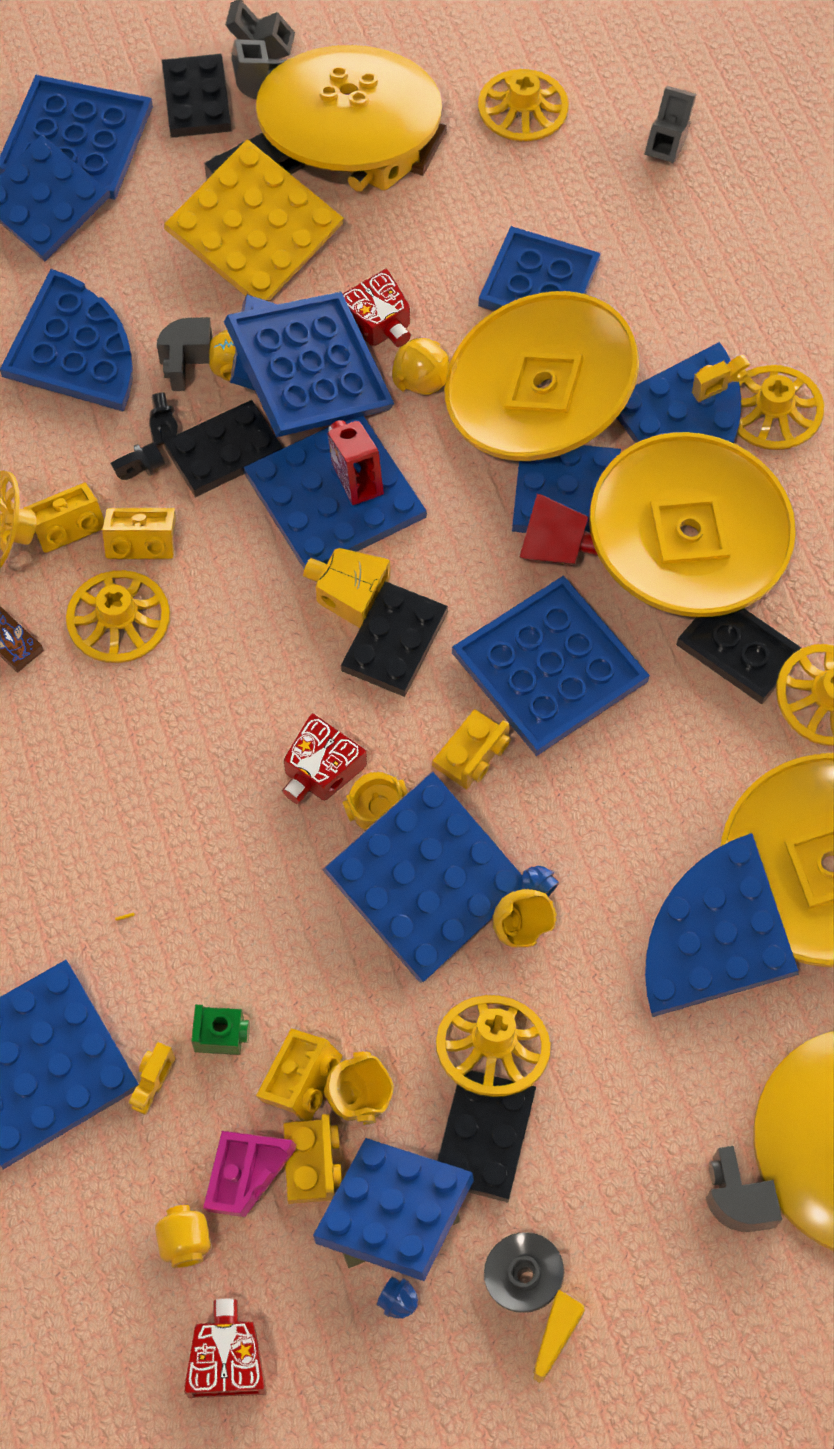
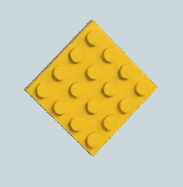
(253, 223)

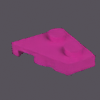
(244, 1171)

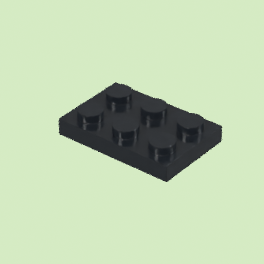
(196, 95)
(221, 447)
(394, 638)
(739, 650)
(487, 1136)

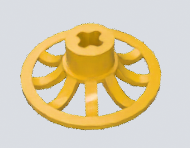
(524, 97)
(777, 400)
(15, 523)
(116, 611)
(821, 688)
(494, 1038)

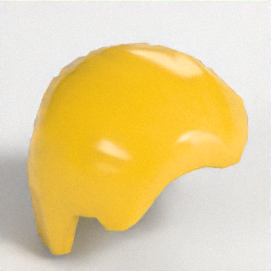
(523, 917)

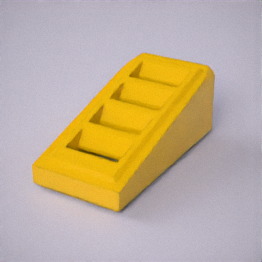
(562, 1321)

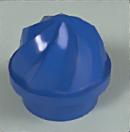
(539, 879)
(398, 1298)

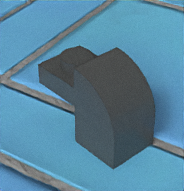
(272, 29)
(251, 65)
(671, 125)
(182, 344)
(738, 1205)

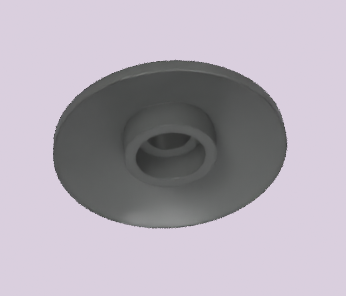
(518, 1255)

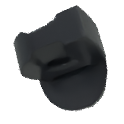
(161, 421)
(142, 459)

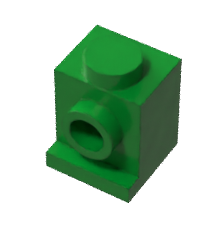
(208, 1040)

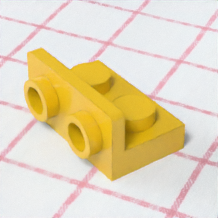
(66, 517)
(139, 533)
(472, 748)
(299, 1074)
(311, 1168)

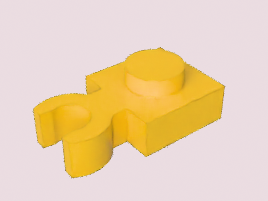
(715, 379)
(153, 1071)

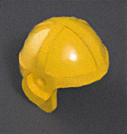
(420, 366)
(372, 797)
(359, 1088)

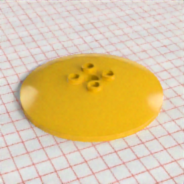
(382, 121)
(535, 339)
(701, 483)
(794, 832)
(797, 1137)

